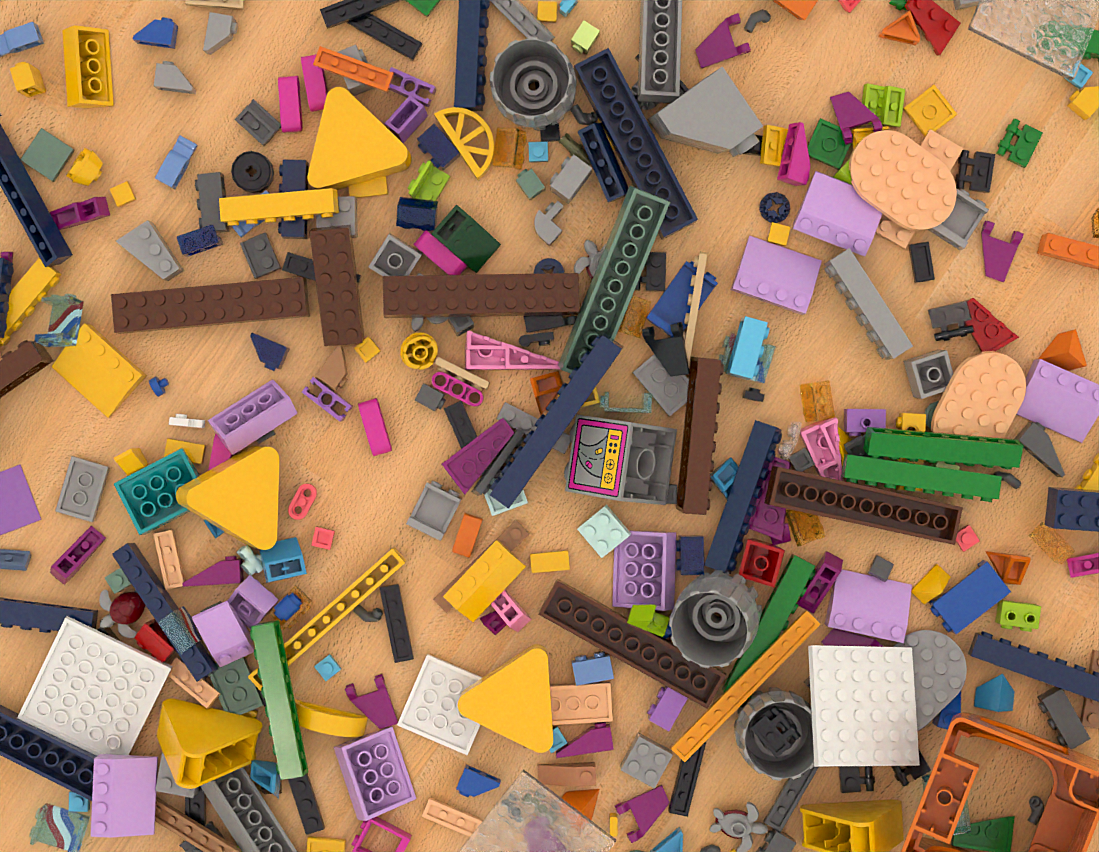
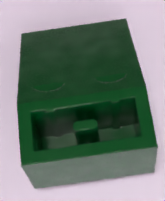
(466, 238)

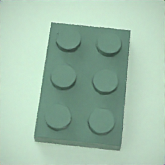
(236, 689)

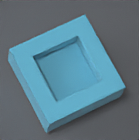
(567, 6)
(1081, 77)
(538, 151)
(327, 667)
(558, 740)
(78, 803)

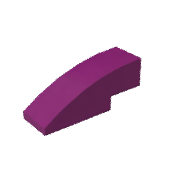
(80, 212)

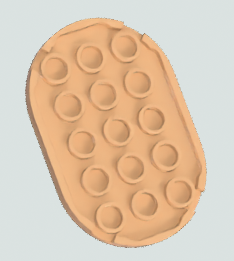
(902, 180)
(981, 397)

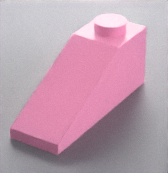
(510, 611)

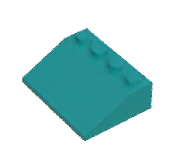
(151, 492)

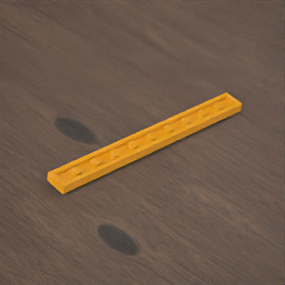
(745, 685)

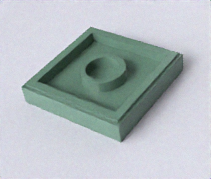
(47, 155)

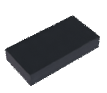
(921, 262)

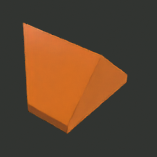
(902, 30)
(1065, 351)
(545, 389)
(1009, 567)
(582, 800)

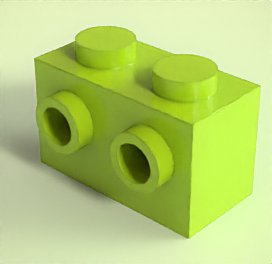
(1018, 614)

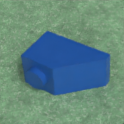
(158, 33)
(945, 716)
(475, 782)

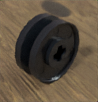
(244, 164)

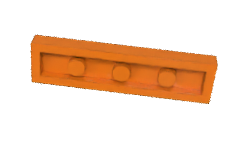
(353, 69)

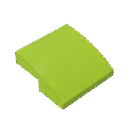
(884, 103)

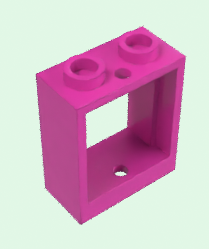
(385, 825)

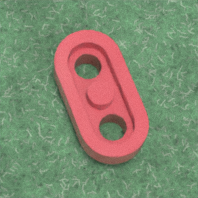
(303, 501)

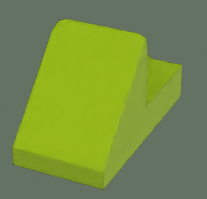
(647, 619)

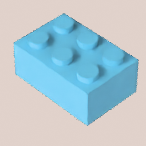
(747, 348)

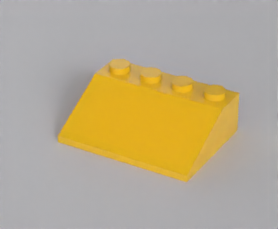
(98, 370)

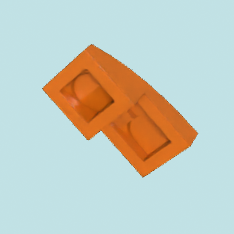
(467, 535)

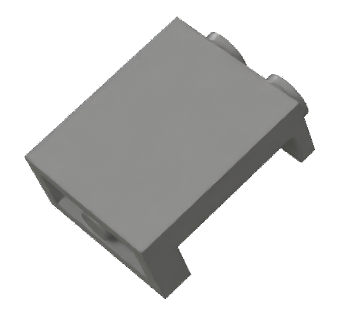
(961, 221)
(434, 510)

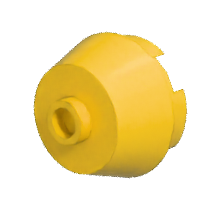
(85, 168)
(419, 351)

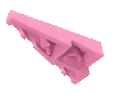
(490, 354)
(823, 447)

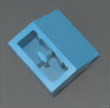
(283, 560)

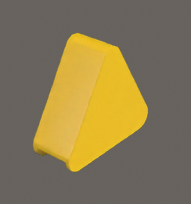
(353, 145)
(239, 496)
(514, 700)
(204, 742)
(853, 826)

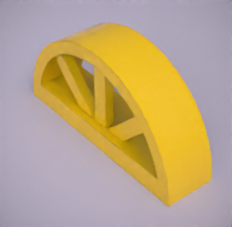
(460, 144)
(330, 720)

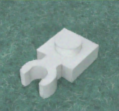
(182, 420)

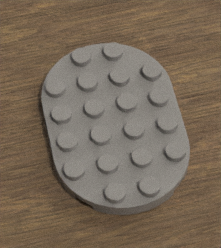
(938, 672)

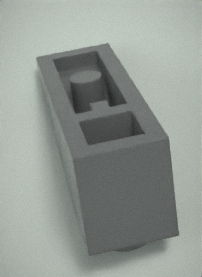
(1039, 445)

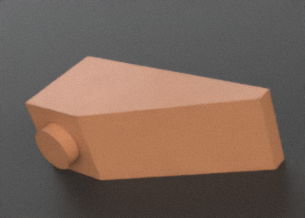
(568, 774)

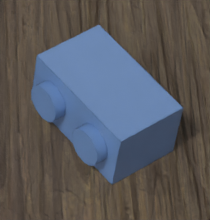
(592, 668)

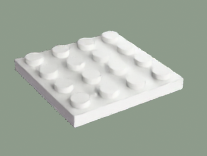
(434, 705)

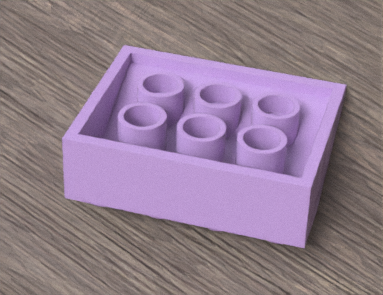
(837, 214)
(776, 275)
(1060, 400)
(645, 570)
(869, 606)
(375, 773)
(124, 795)

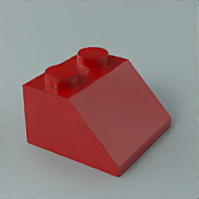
(761, 562)
(155, 641)

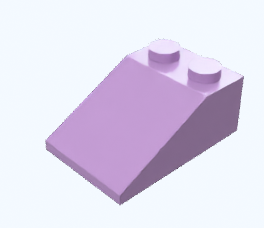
(224, 633)

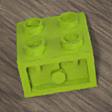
(429, 182)

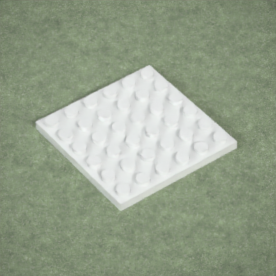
(94, 690)
(863, 706)

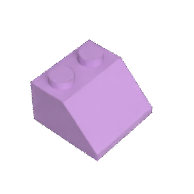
(252, 601)

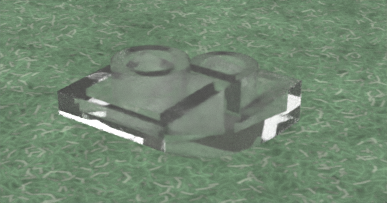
(787, 447)

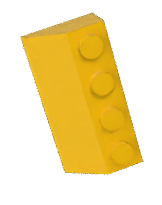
(87, 67)
(484, 581)

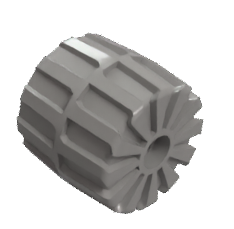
(527, 63)
(710, 638)
(798, 756)

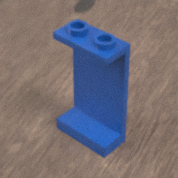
(673, 303)
(969, 598)

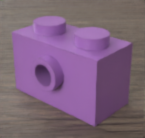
(406, 119)
(859, 419)
(666, 708)

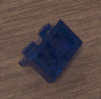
(199, 241)

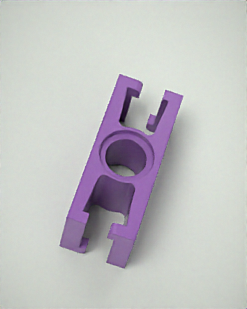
(418, 84)
(319, 400)

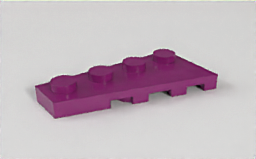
(475, 457)
(768, 518)

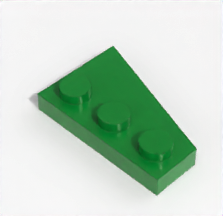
(988, 835)

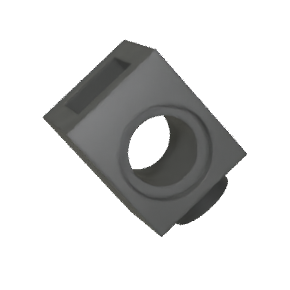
(461, 324)
(430, 397)

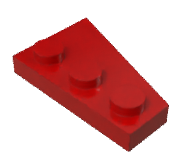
(934, 22)
(989, 332)

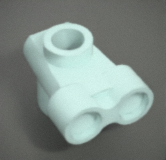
(252, 561)

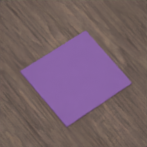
(16, 501)

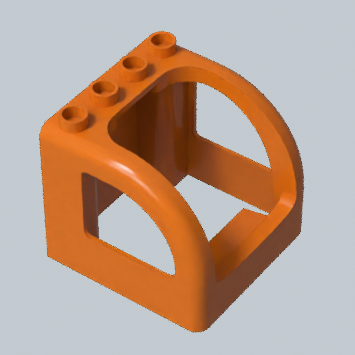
(1067, 816)

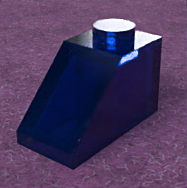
(269, 352)

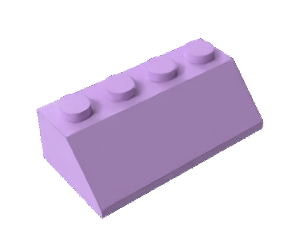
(253, 416)

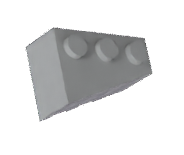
(152, 250)

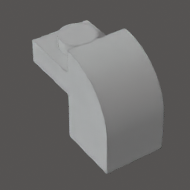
(544, 227)

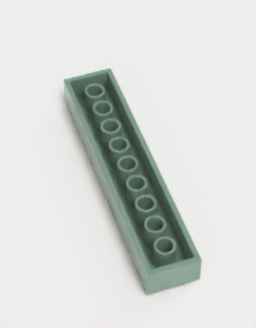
(616, 274)

